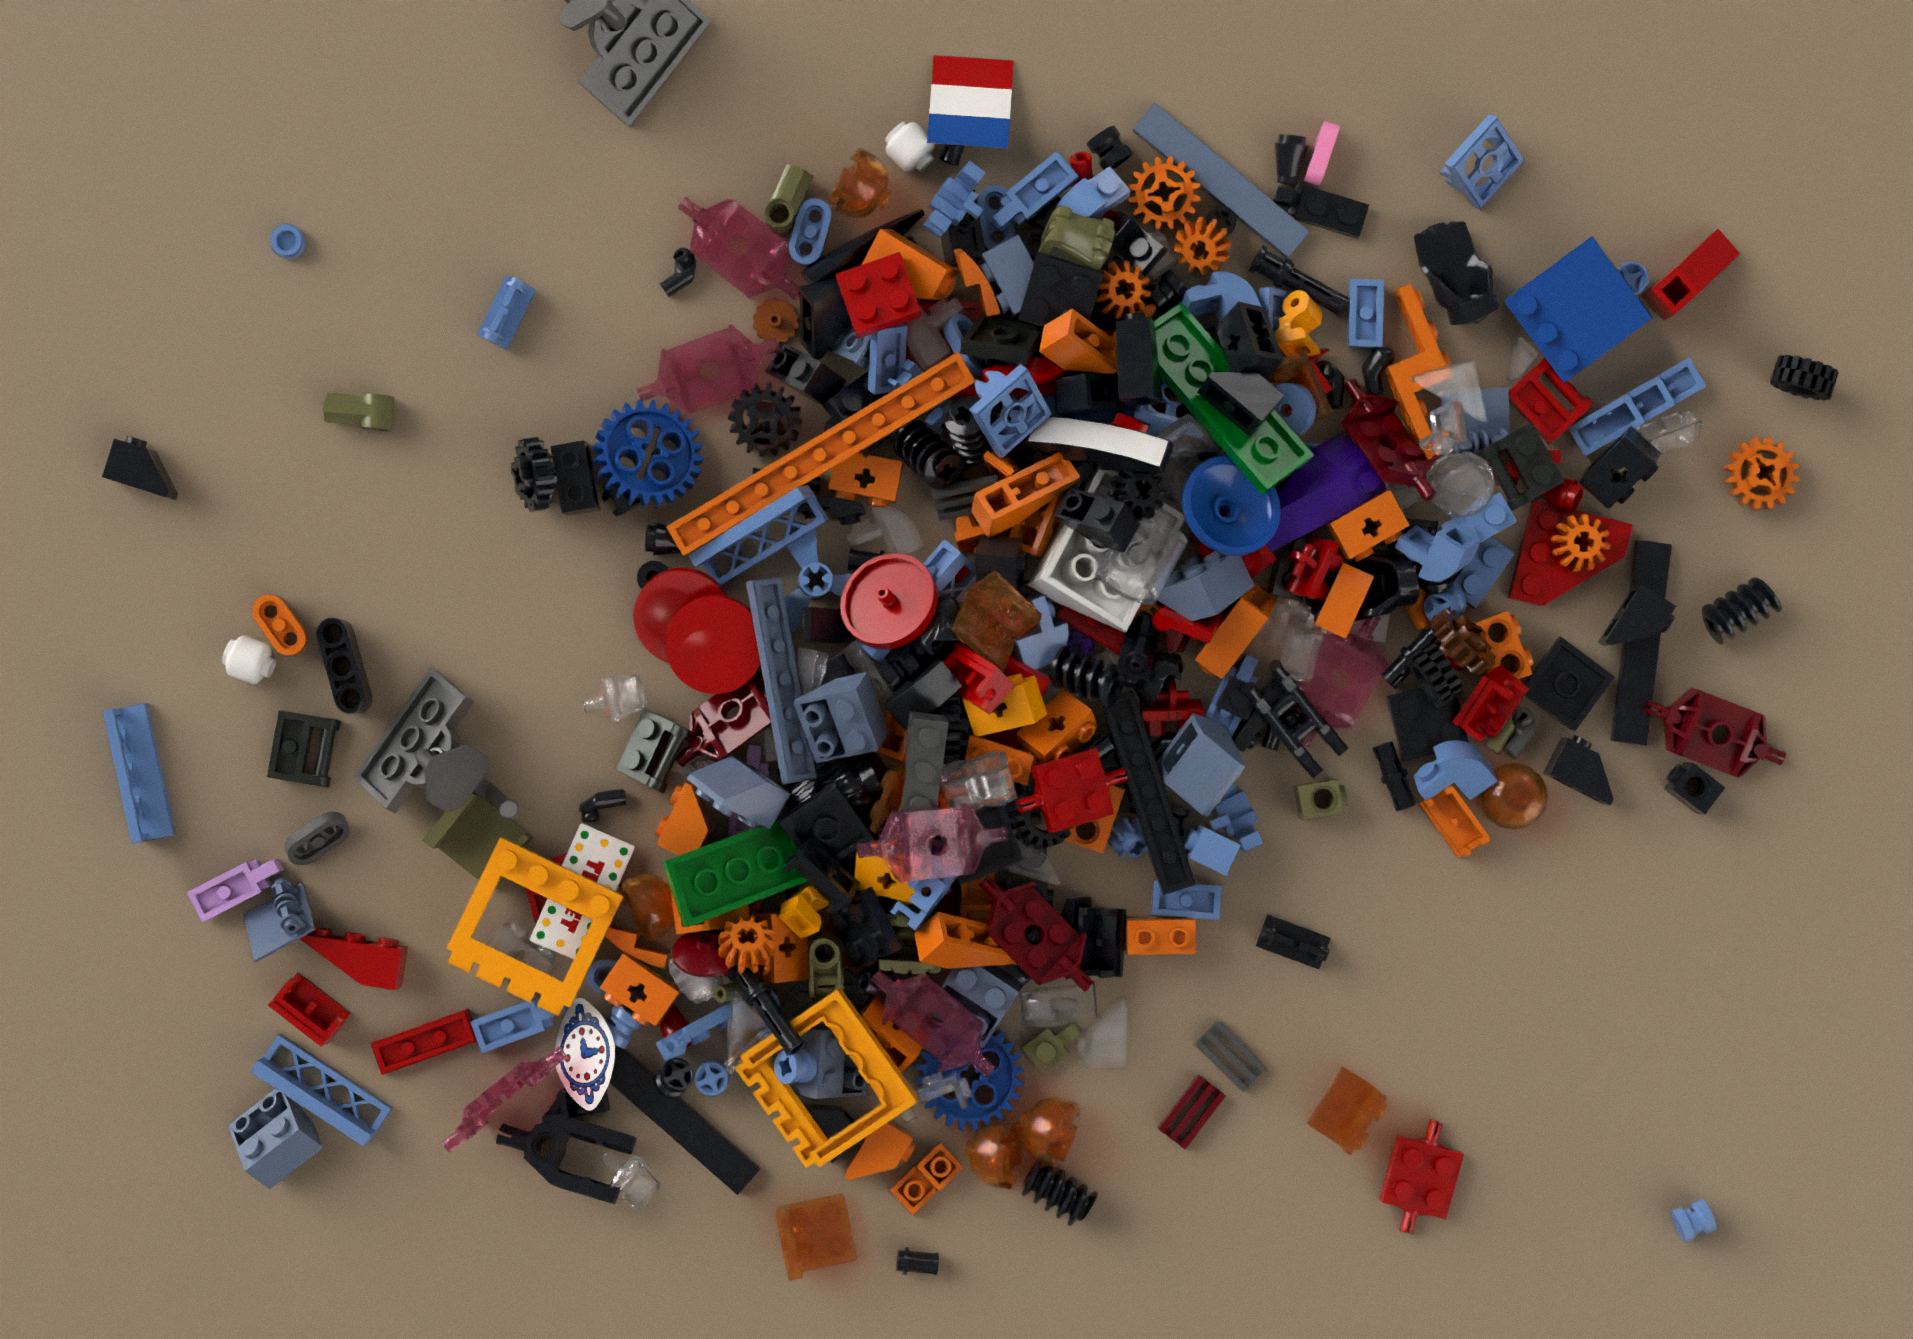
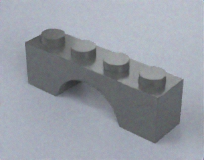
(924, 762)

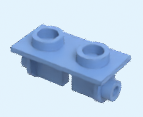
(506, 312)

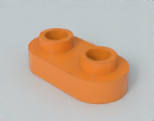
(281, 625)

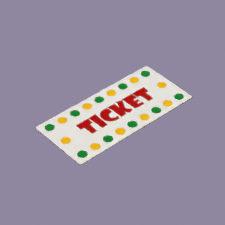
(597, 858)

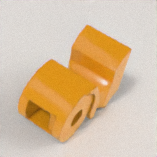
(1300, 318)
(800, 910)

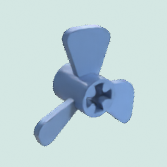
(805, 553)

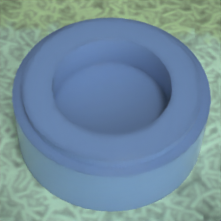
(288, 241)

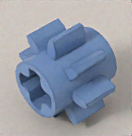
(1127, 838)

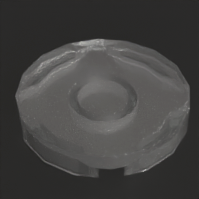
(1462, 484)

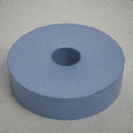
(1302, 406)

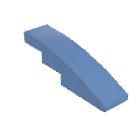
(1637, 406)

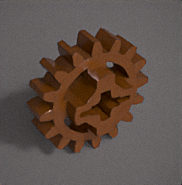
(1463, 641)

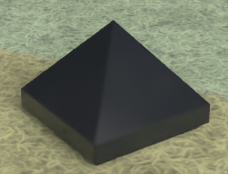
(1071, 910)

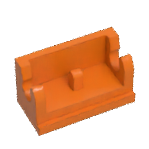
(1455, 821)

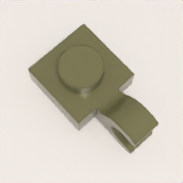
(1048, 1047)

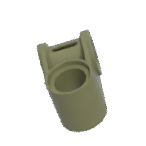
(825, 972)

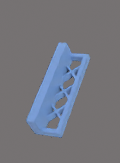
(755, 523)
(943, 566)
(139, 773)
(314, 1100)

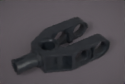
(561, 1132)

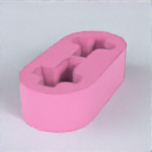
(1321, 153)

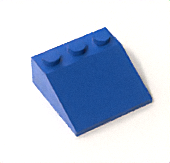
(1578, 309)

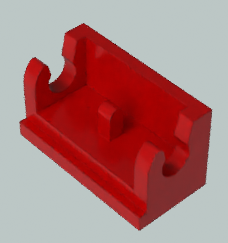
(980, 680)
(1491, 703)
(309, 1009)

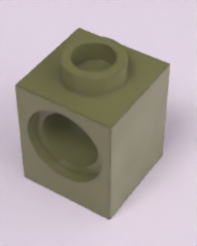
(1305, 804)

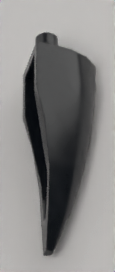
(854, 252)

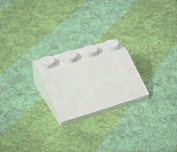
(1072, 560)

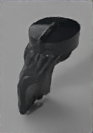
(1456, 273)
(1393, 586)
(856, 777)

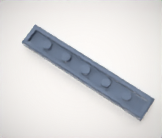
(1221, 181)
(780, 678)

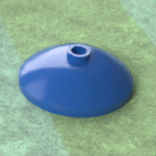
(1249, 515)

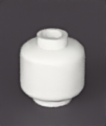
(909, 147)
(248, 659)

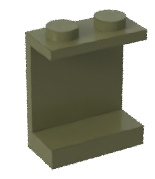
(473, 833)

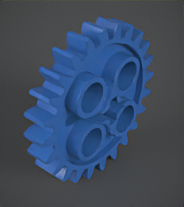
(619, 442)
(1000, 1081)

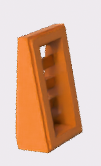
(1002, 466)

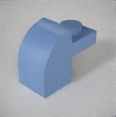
(1097, 195)
(1219, 295)
(1442, 554)
(1043, 641)
(1455, 763)

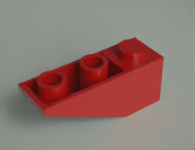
(1691, 275)
(367, 962)

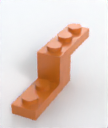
(1429, 358)

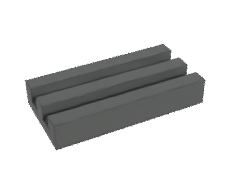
(959, 505)
(1251, 1077)

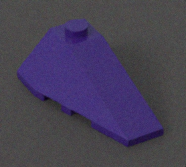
(1324, 489)

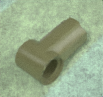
(788, 197)
(367, 411)

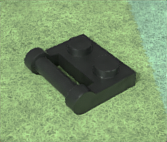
(1530, 461)
(292, 747)
(647, 747)

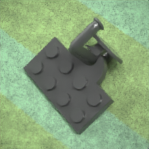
(637, 50)
(427, 753)

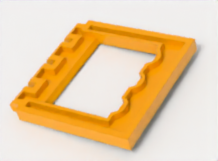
(554, 883)
(865, 1052)

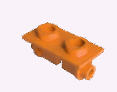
(1019, 761)

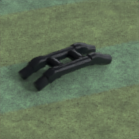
(1314, 719)

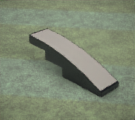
(1107, 444)

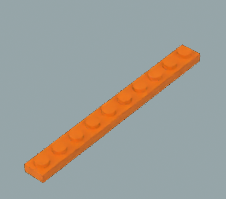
(822, 453)

